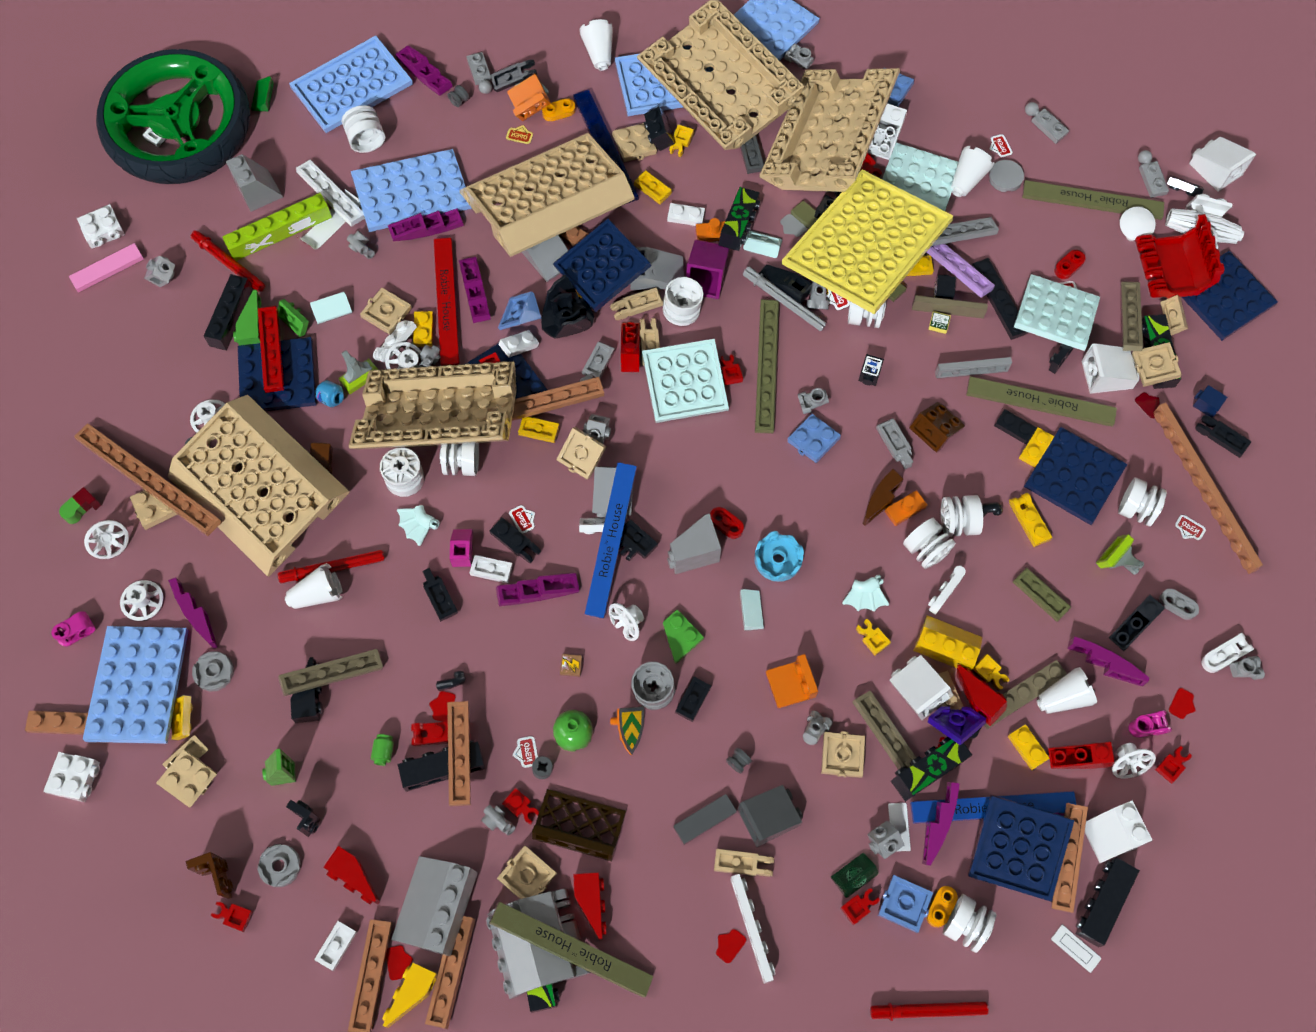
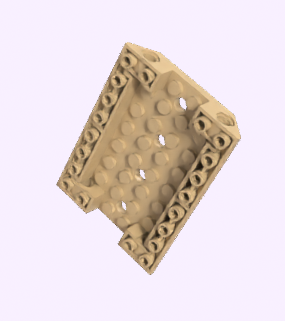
(738, 64)
(813, 126)
(555, 201)
(474, 392)
(269, 461)

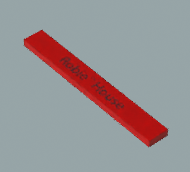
(446, 302)

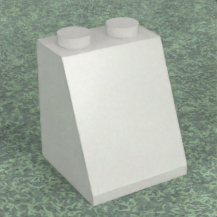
(1221, 162)
(1109, 369)
(921, 686)
(1116, 832)

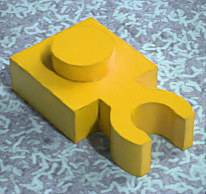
(682, 137)
(874, 639)
(989, 670)

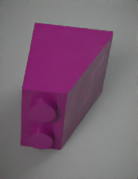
(708, 266)

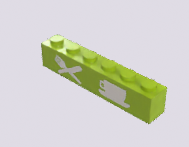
(277, 227)

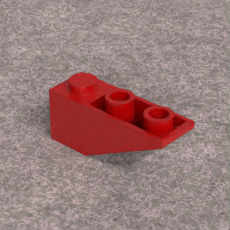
(630, 347)
(981, 696)
(1082, 756)
(349, 869)
(587, 894)

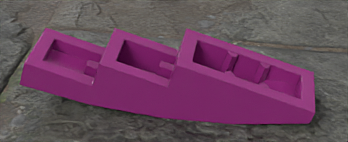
(423, 70)
(425, 226)
(474, 290)
(537, 589)
(196, 616)
(1114, 664)
(937, 831)

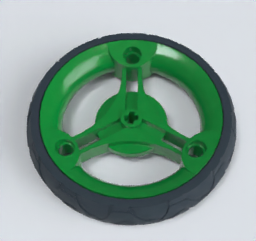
(172, 116)

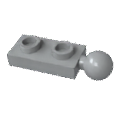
(480, 72)
(1046, 122)
(1152, 175)
(597, 361)

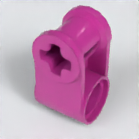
(74, 628)
(1153, 725)

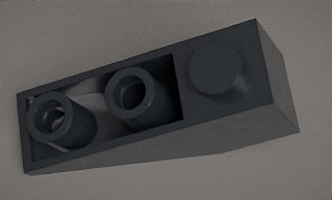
(788, 281)
(1137, 622)
(306, 704)

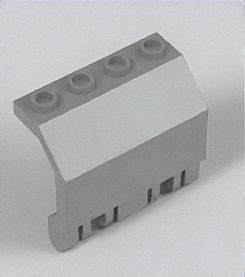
(525, 964)

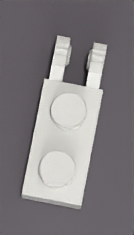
(400, 334)

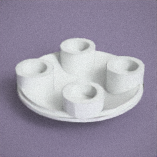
(1137, 222)

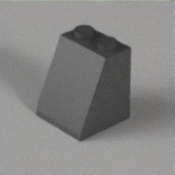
(770, 815)

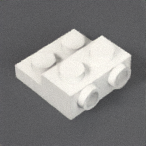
(100, 226)
(72, 777)

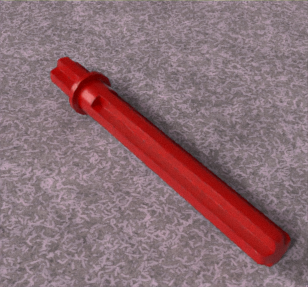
(228, 261)
(337, 565)
(928, 1010)

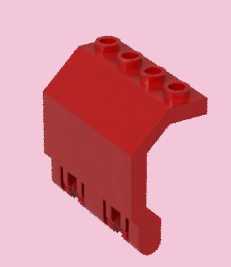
(1181, 263)

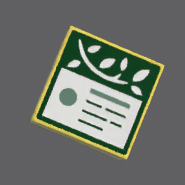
(939, 322)

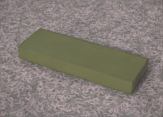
(1042, 594)

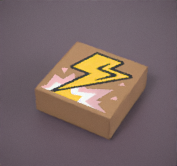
(571, 665)

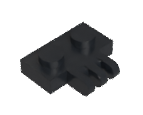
(636, 541)

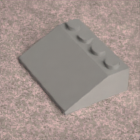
(435, 905)

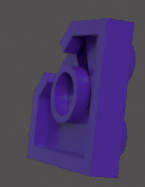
(957, 724)

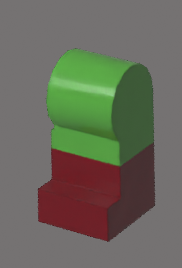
(77, 506)

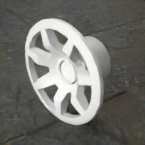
(406, 359)
(205, 412)
(105, 537)
(140, 598)
(628, 618)
(1130, 758)

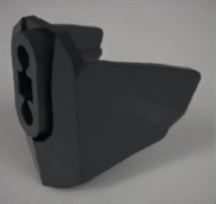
(564, 309)

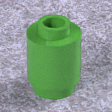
(382, 749)

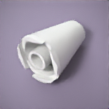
(598, 42)
(970, 170)
(315, 589)
(1067, 693)

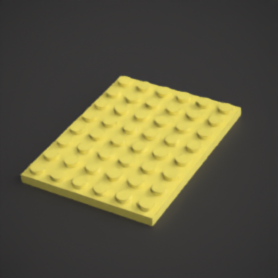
(867, 241)

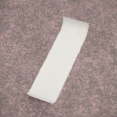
(323, 231)

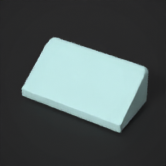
(763, 244)
(331, 307)
(751, 609)

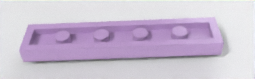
(961, 269)

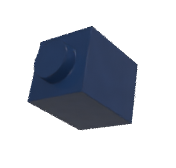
(1209, 401)

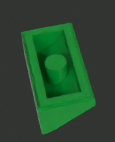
(262, 94)

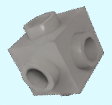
(159, 271)
(598, 427)
(885, 840)

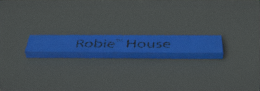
(610, 540)
(976, 807)

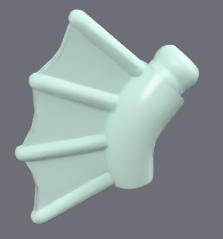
(416, 523)
(866, 594)

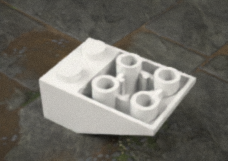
(887, 132)

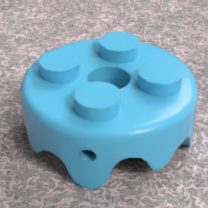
(778, 544)

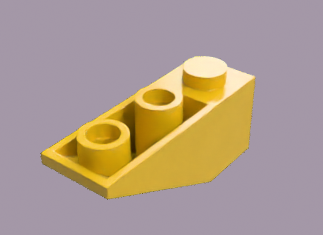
(414, 990)

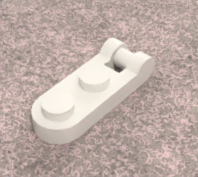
(946, 589)
(1226, 654)

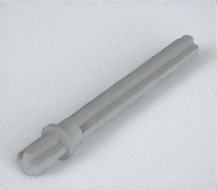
(784, 298)

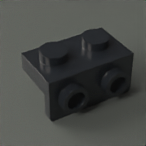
(309, 822)

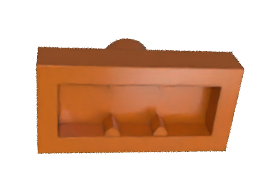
(709, 231)
(905, 508)

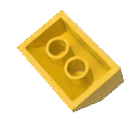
(948, 643)

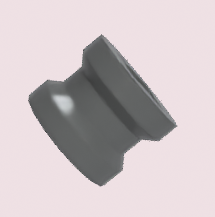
(458, 96)
(738, 760)
(543, 771)

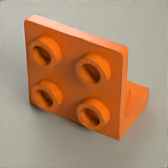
(528, 97)
(792, 682)

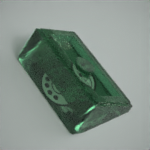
(855, 875)

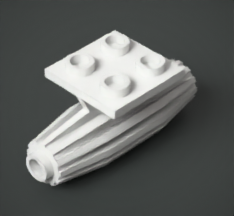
(1185, 220)

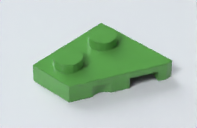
(681, 635)

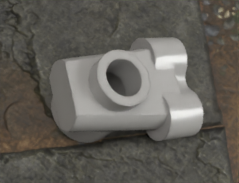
(800, 56)
(357, 244)
(817, 300)
(429, 356)
(809, 402)
(1248, 668)
(816, 727)
(494, 818)

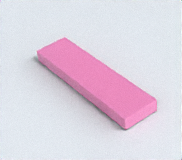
(106, 267)

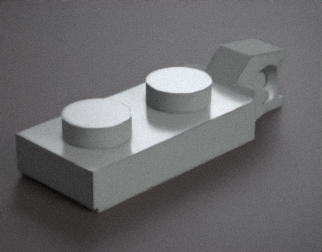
(896, 442)

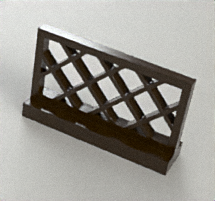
(575, 842)

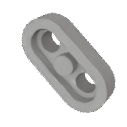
(1178, 603)

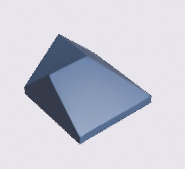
(520, 311)

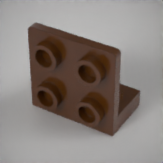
(936, 426)
(215, 865)

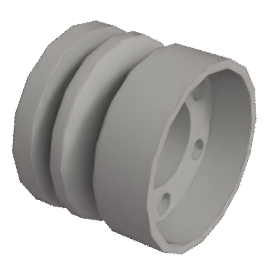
(648, 675)

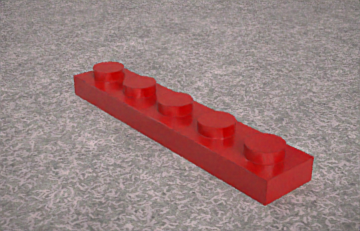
(270, 349)

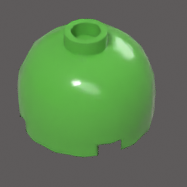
(572, 730)

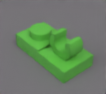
(292, 317)

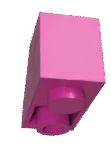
(461, 547)

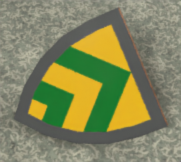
(630, 726)

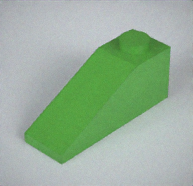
(248, 323)
(279, 769)

